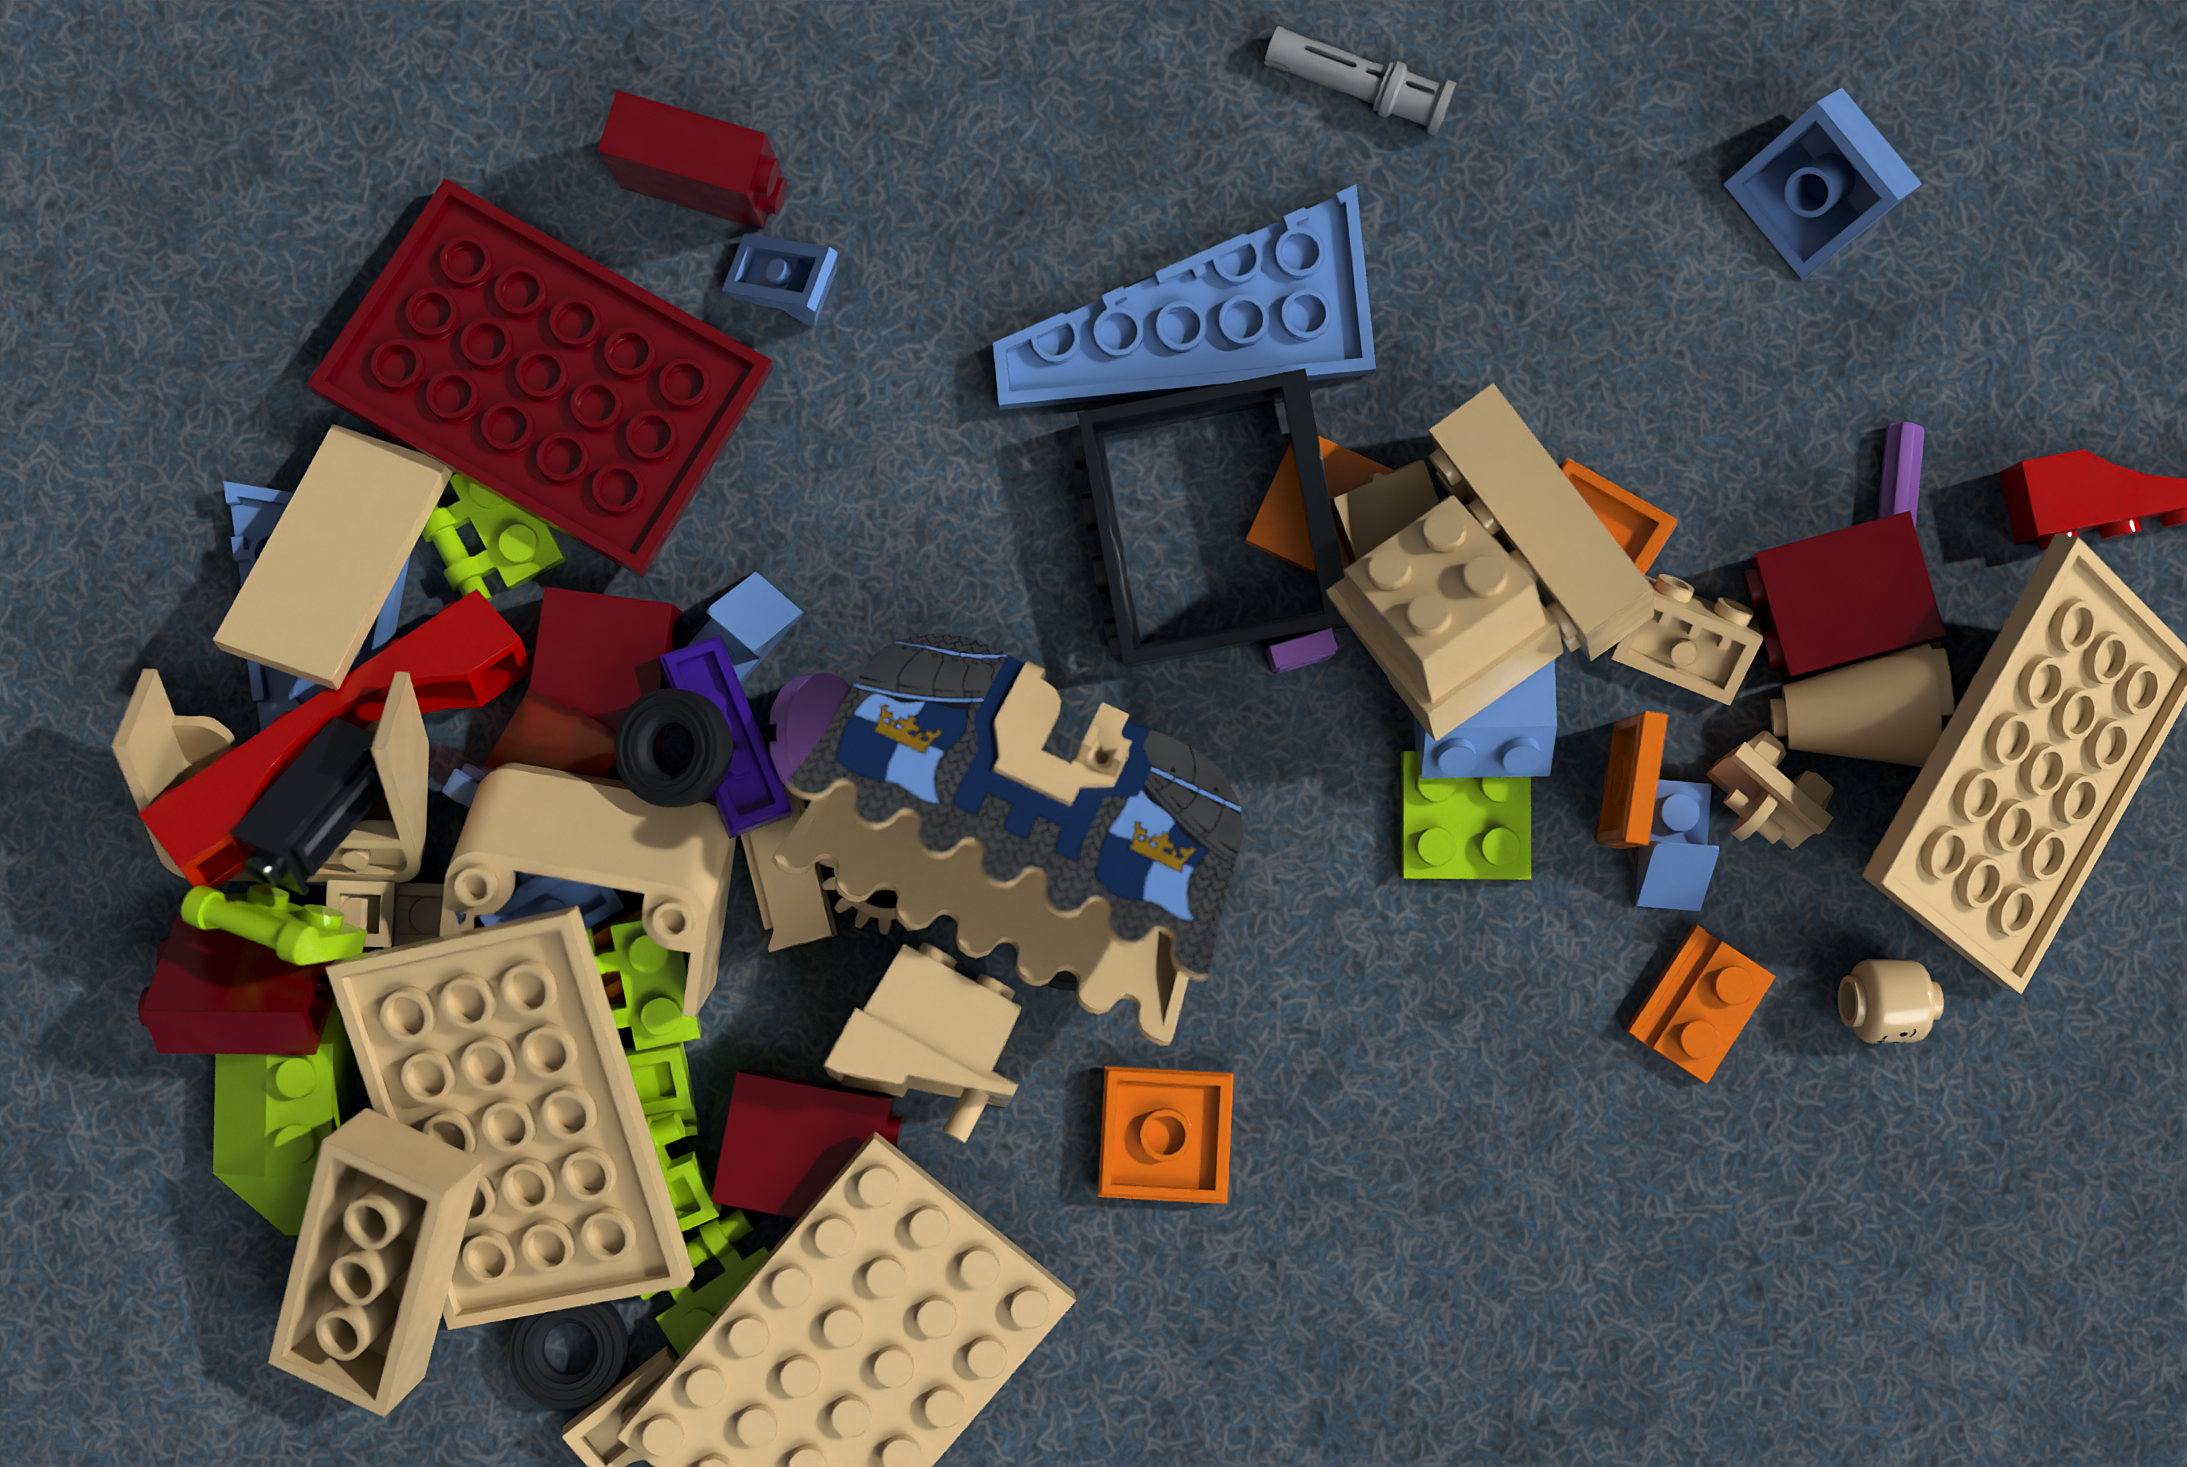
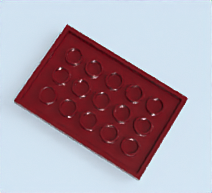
(542, 377)

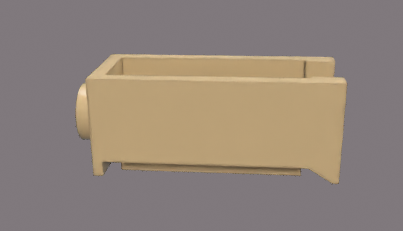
(787, 901)

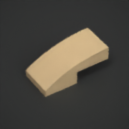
(389, 910)

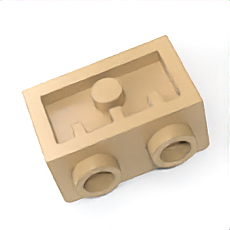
(1693, 641)

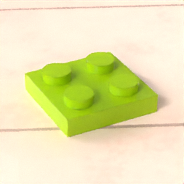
(1464, 826)

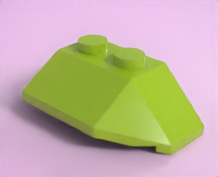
(274, 1120)

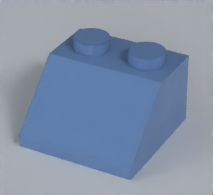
(1822, 182)
(1502, 740)

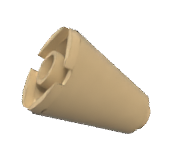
(1872, 708)

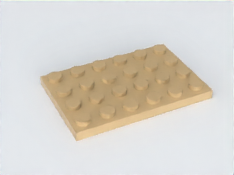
(2035, 766)
(517, 1059)
(856, 1334)

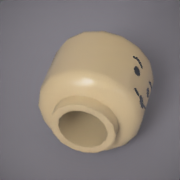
(1890, 1001)

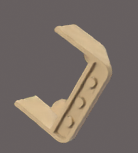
(602, 837)
(385, 846)

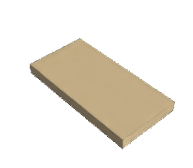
(333, 557)

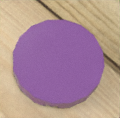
(802, 716)

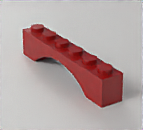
(2087, 493)
(453, 663)

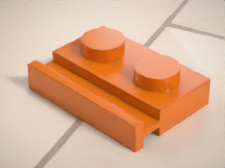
(1700, 1003)

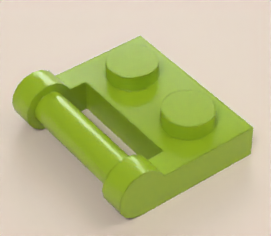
(266, 916)

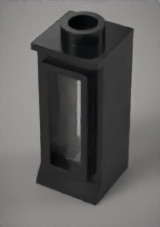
(311, 807)

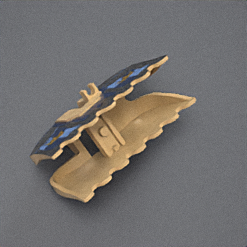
(1081, 866)

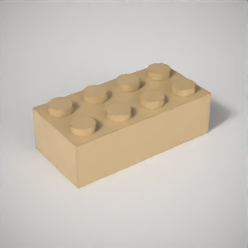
(1541, 523)
(374, 1260)

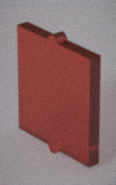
(554, 738)

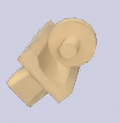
(1767, 797)

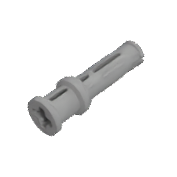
(1386, 87)

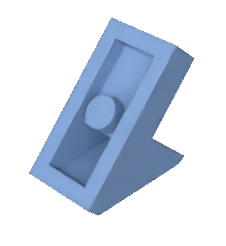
(782, 275)
(749, 622)
(1678, 860)

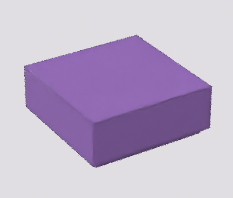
(1301, 651)

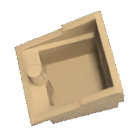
(1447, 616)
(930, 1035)

